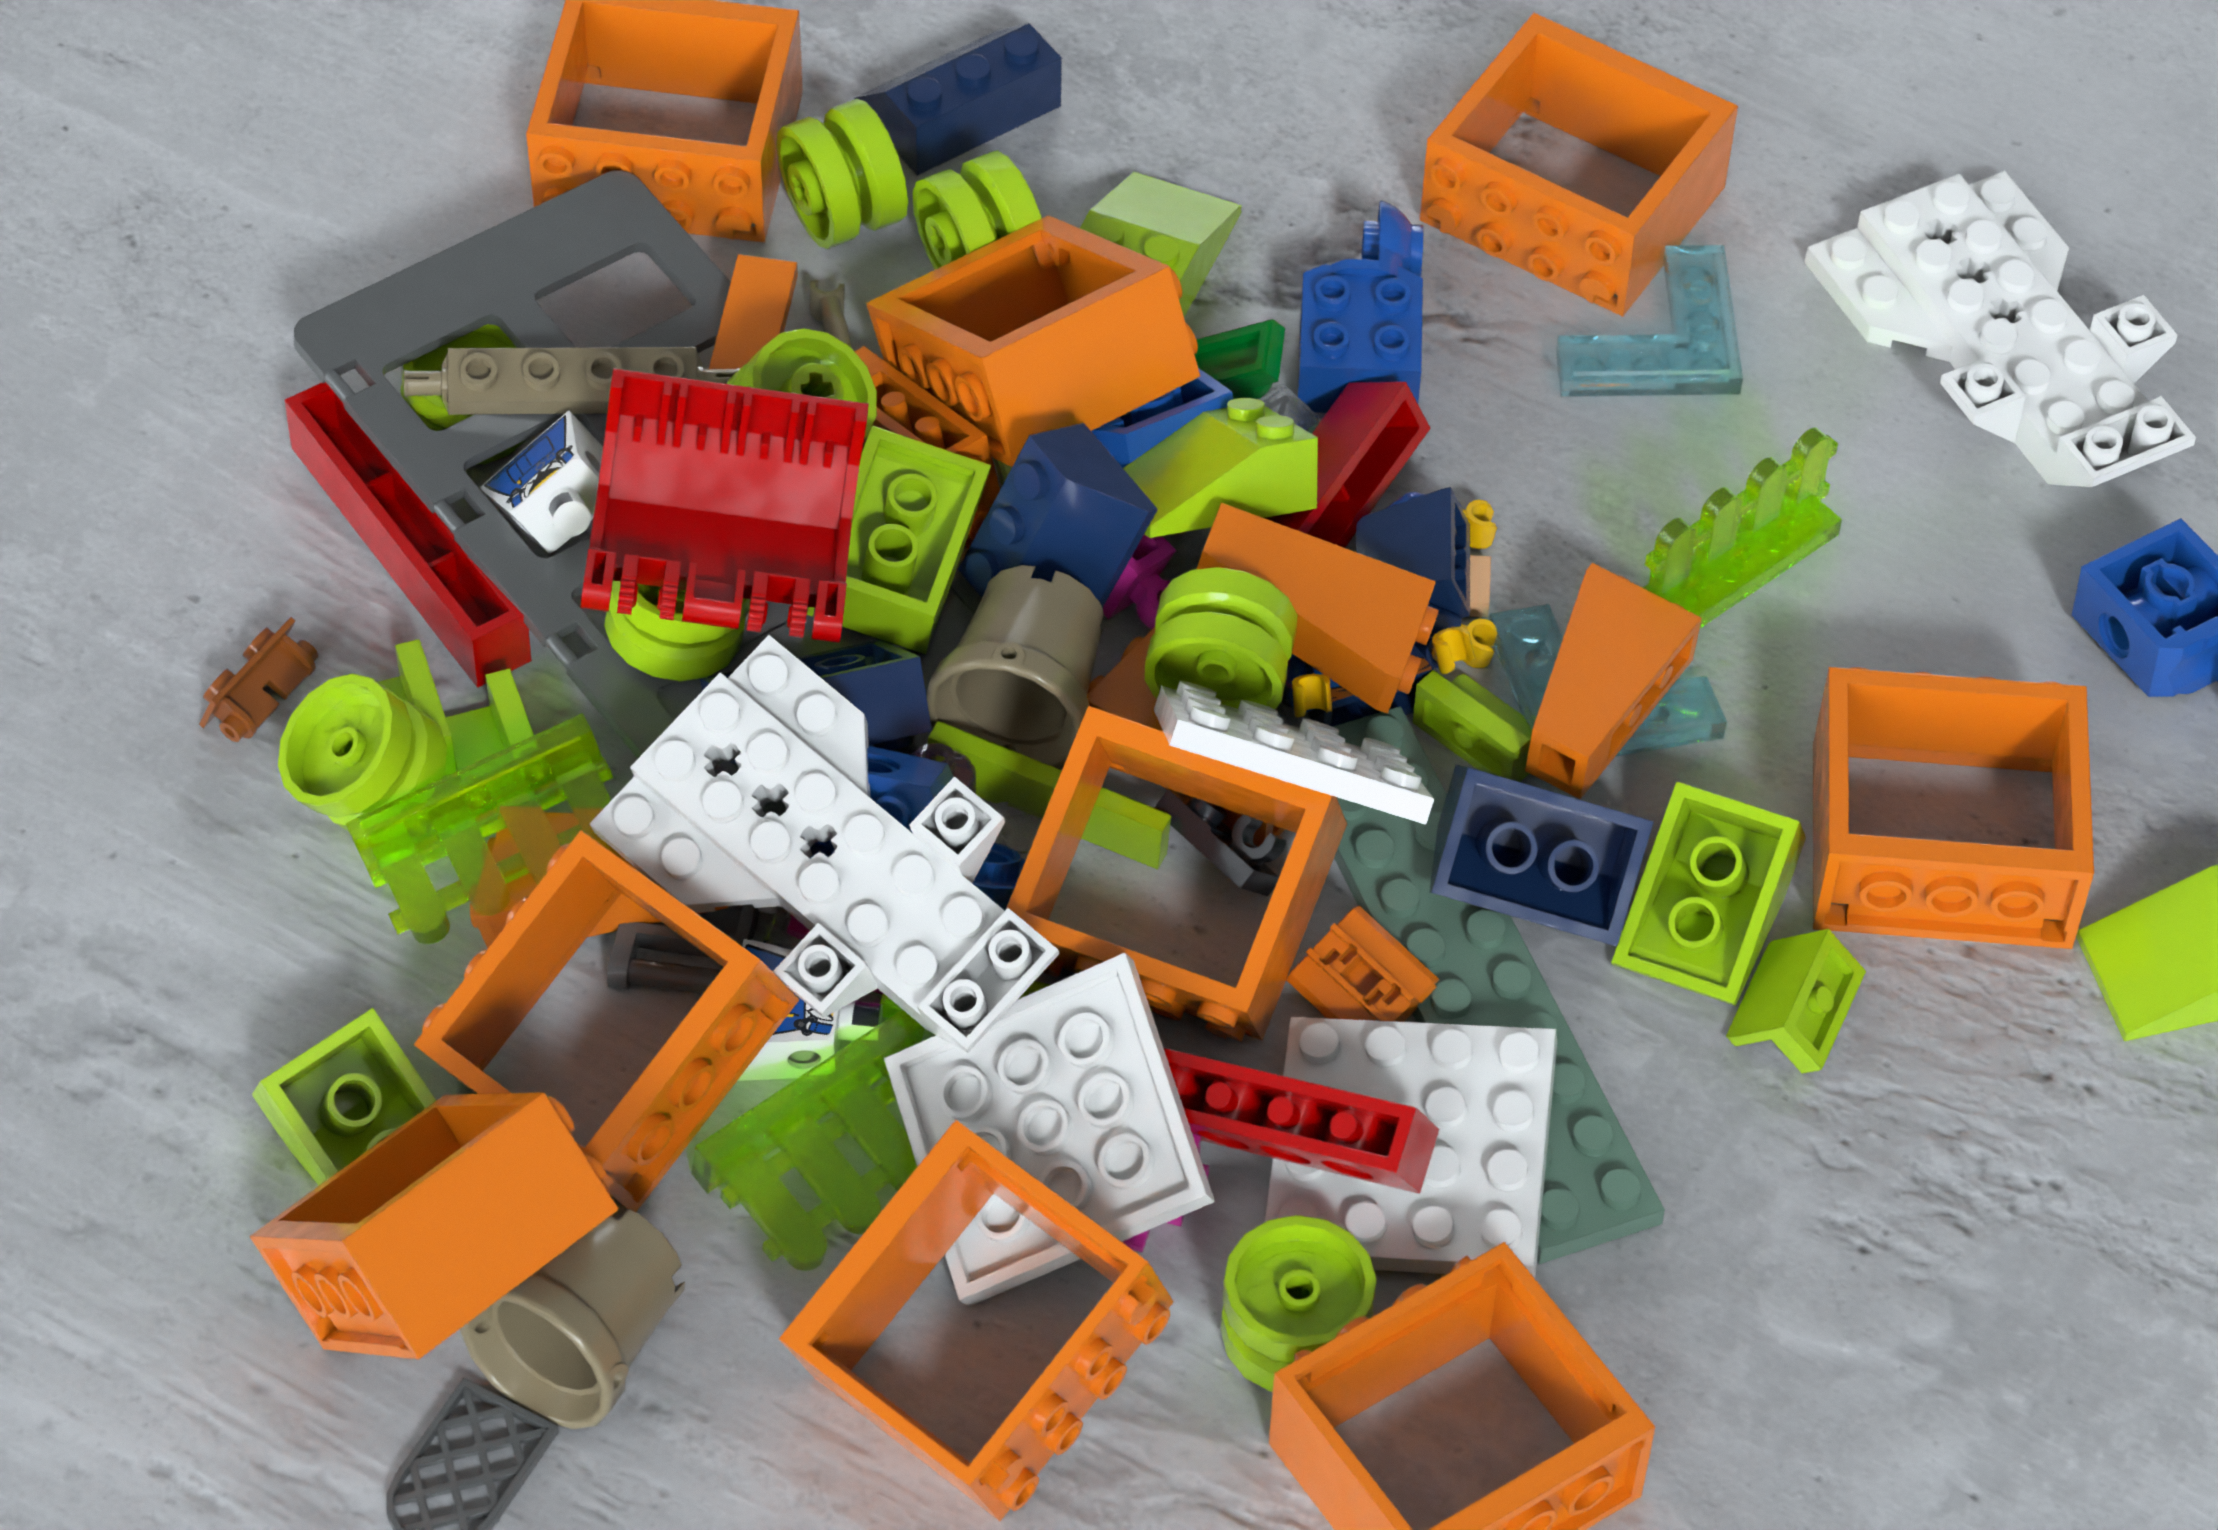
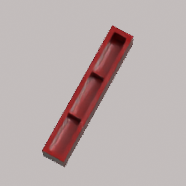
(1360, 453)
(408, 540)

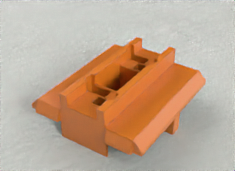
(1362, 973)

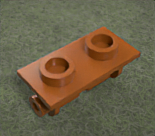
(240, 697)

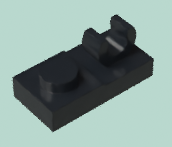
(1226, 848)

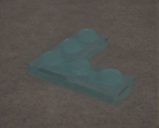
(1694, 360)
(1528, 649)

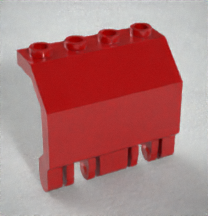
(726, 501)

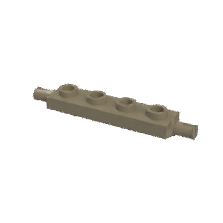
(547, 377)

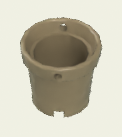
(1022, 665)
(578, 1322)

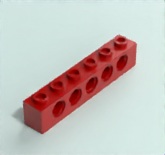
(1304, 1122)

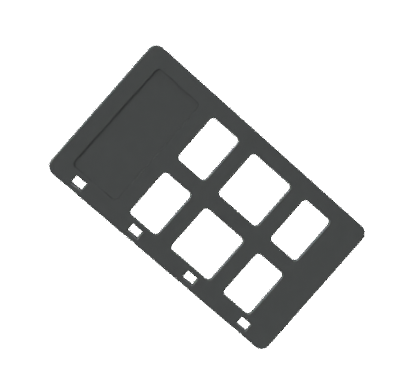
(498, 283)

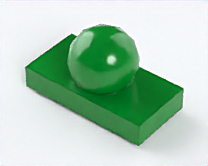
(1244, 358)

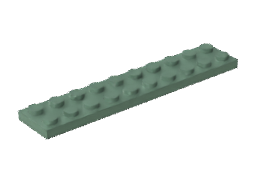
(1490, 979)

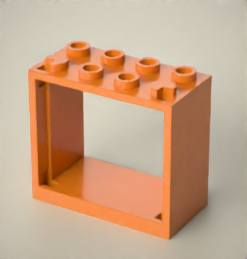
(682, 50)
(1605, 102)
(1144, 752)
(1949, 885)
(690, 1069)
(436, 1223)
(899, 1255)
(1427, 1329)

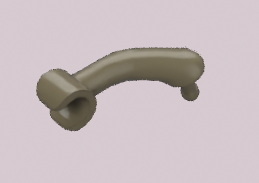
(829, 308)

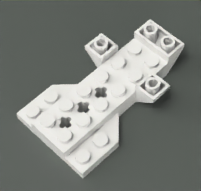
(1978, 287)
(880, 909)

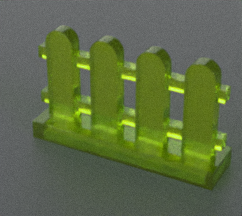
(1772, 534)
(473, 804)
(789, 1122)

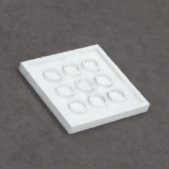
(1303, 756)
(1076, 1099)
(1488, 1166)

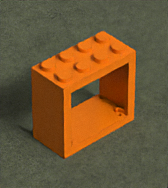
(1040, 333)

